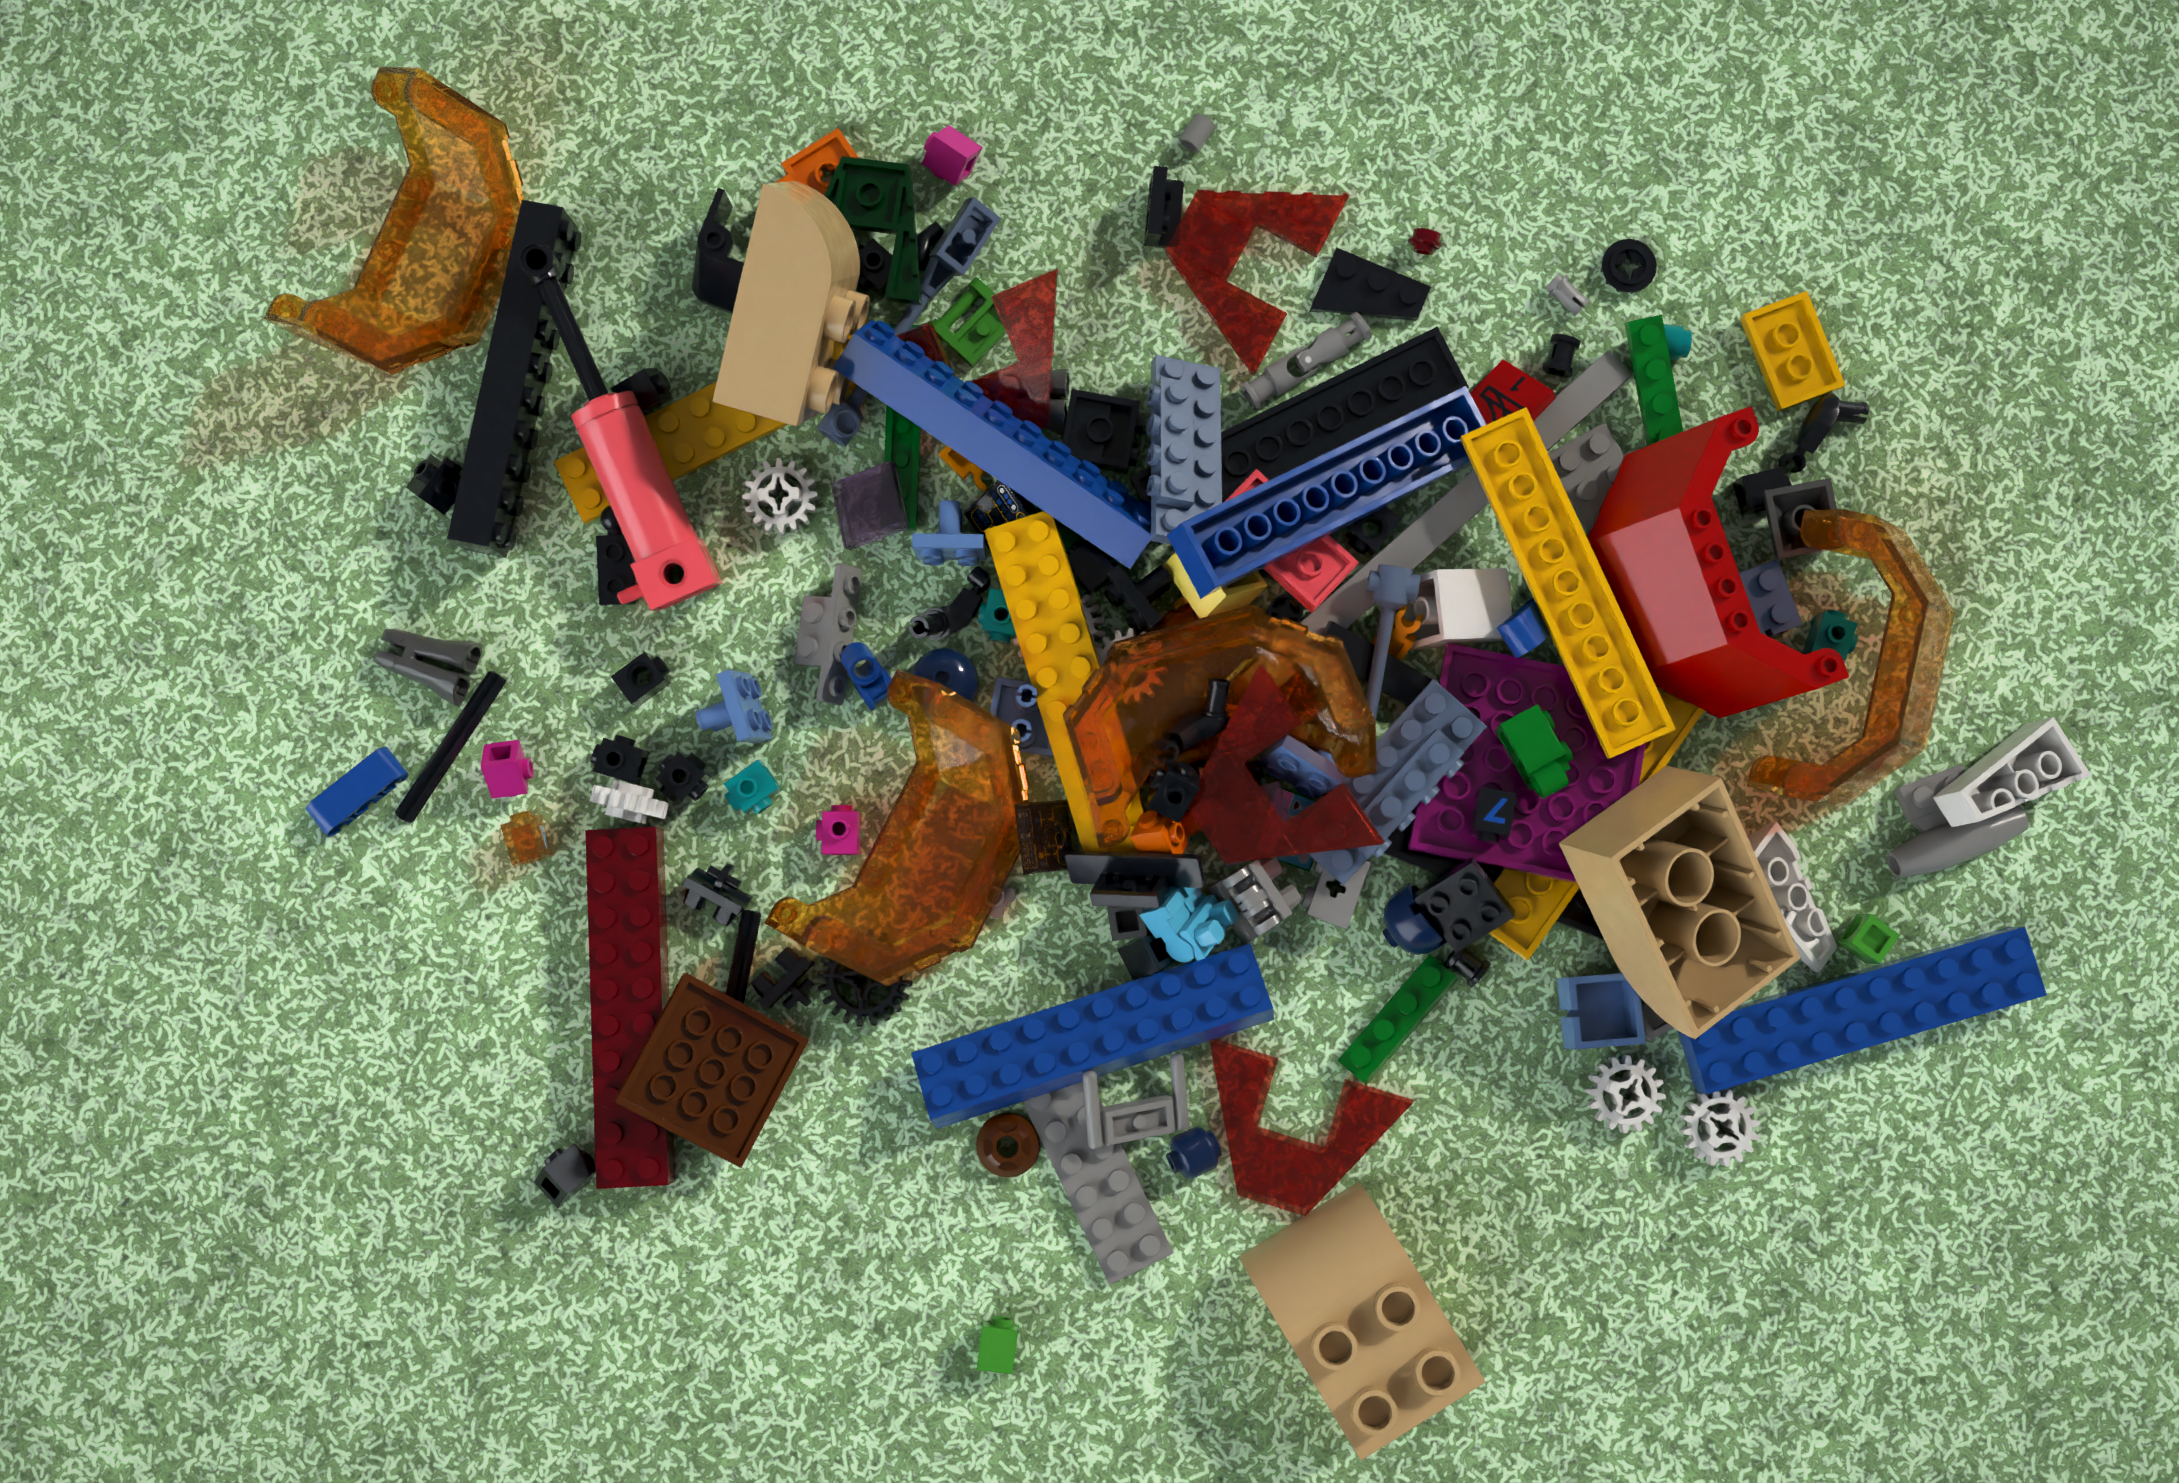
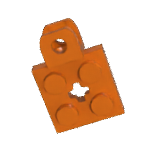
(821, 155)

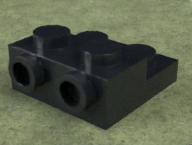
(1103, 430)

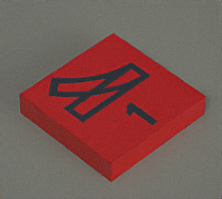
(1510, 390)

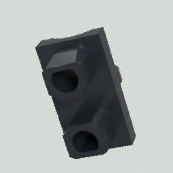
(719, 888)
(772, 991)

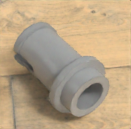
(1566, 293)

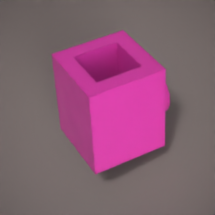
(950, 155)
(506, 769)
(839, 831)

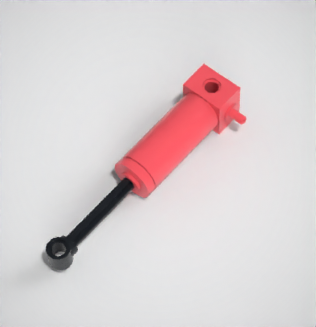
(627, 464)

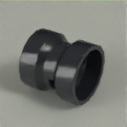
(1286, 607)

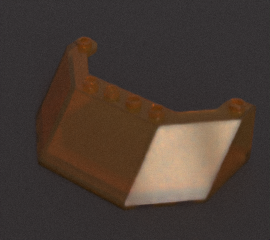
(440, 244)
(1905, 673)
(1165, 676)
(938, 850)

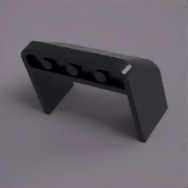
(715, 273)

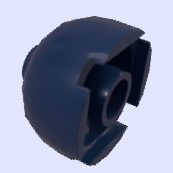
(949, 669)
(1409, 924)

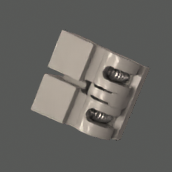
(1256, 897)

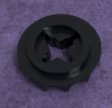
(1638, 254)

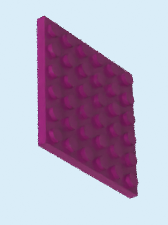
(1496, 690)

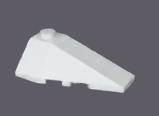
(1791, 891)

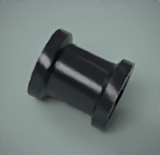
(1561, 355)
(1471, 975)

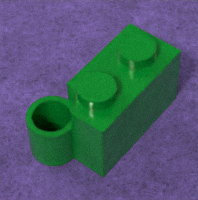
(1536, 751)

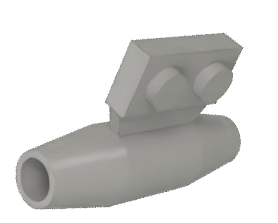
(1939, 843)

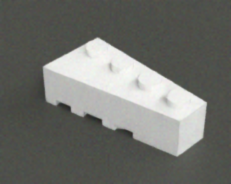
(2016, 771)

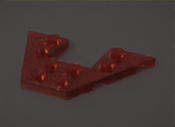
(1213, 239)
(1029, 320)
(1239, 813)
(1282, 1167)

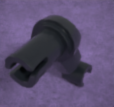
(1818, 423)
(949, 619)
(1197, 725)

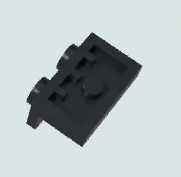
(1163, 208)

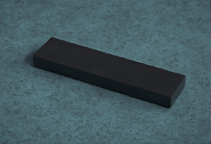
(1399, 679)

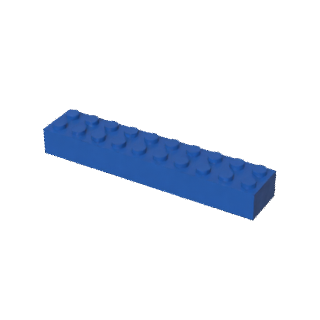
(997, 441)
(1326, 493)
(1865, 1009)
(1093, 1034)

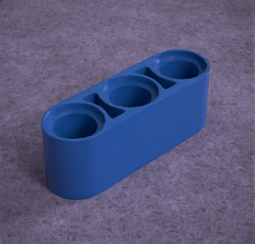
(1524, 629)
(355, 790)

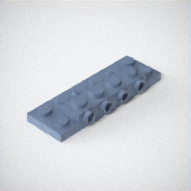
(1183, 443)
(1409, 762)

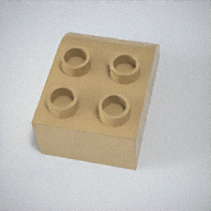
(792, 308)
(1681, 898)
(1361, 1320)

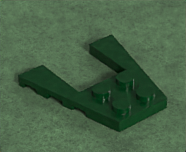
(881, 200)

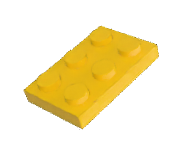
(1792, 351)

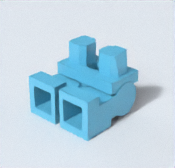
(1189, 922)

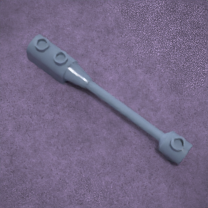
(948, 259)
(1392, 590)

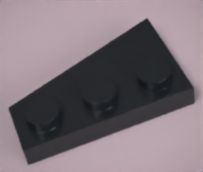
(1369, 289)

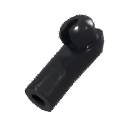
(924, 240)

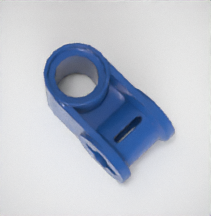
(870, 678)

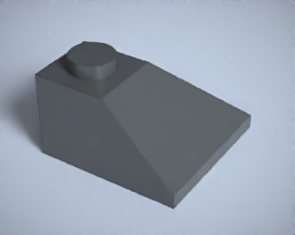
(1785, 514)

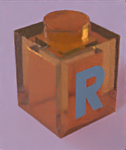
(526, 839)

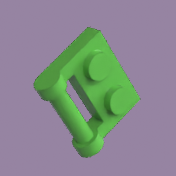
(979, 332)

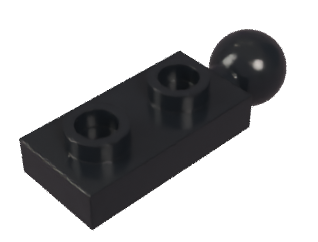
(613, 561)

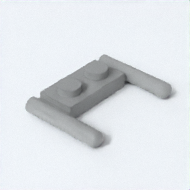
(1136, 1118)

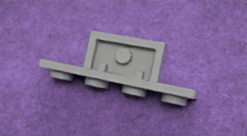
(827, 629)

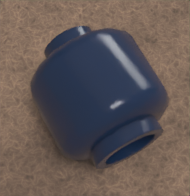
(1194, 1152)

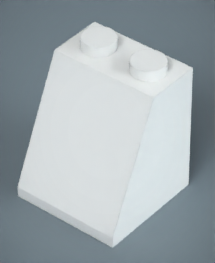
(1460, 607)

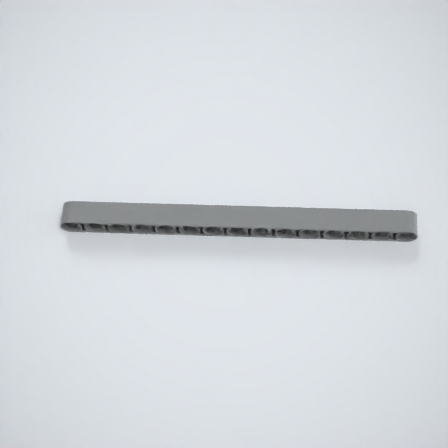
(1467, 496)

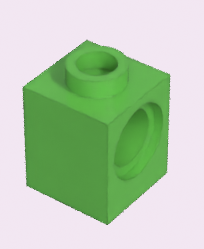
(1868, 938)
(997, 1345)

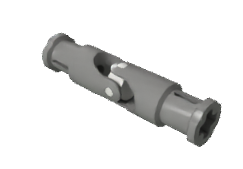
(1325, 348)

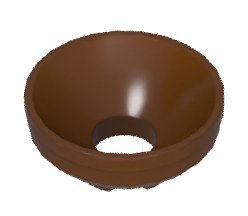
(1008, 1125)

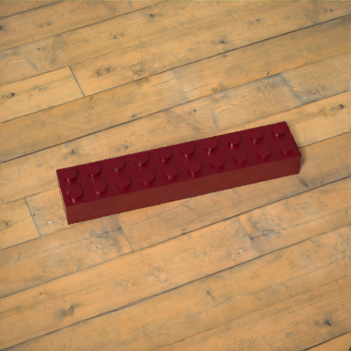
(626, 996)

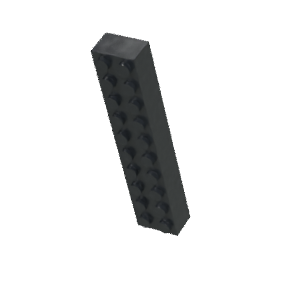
(512, 390)

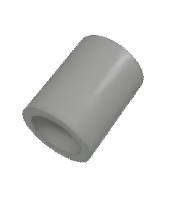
(1197, 133)

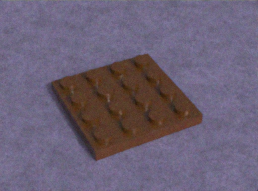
(711, 1070)

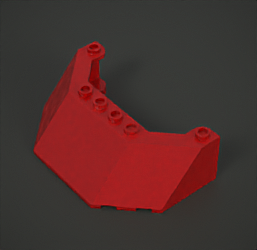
(1680, 581)

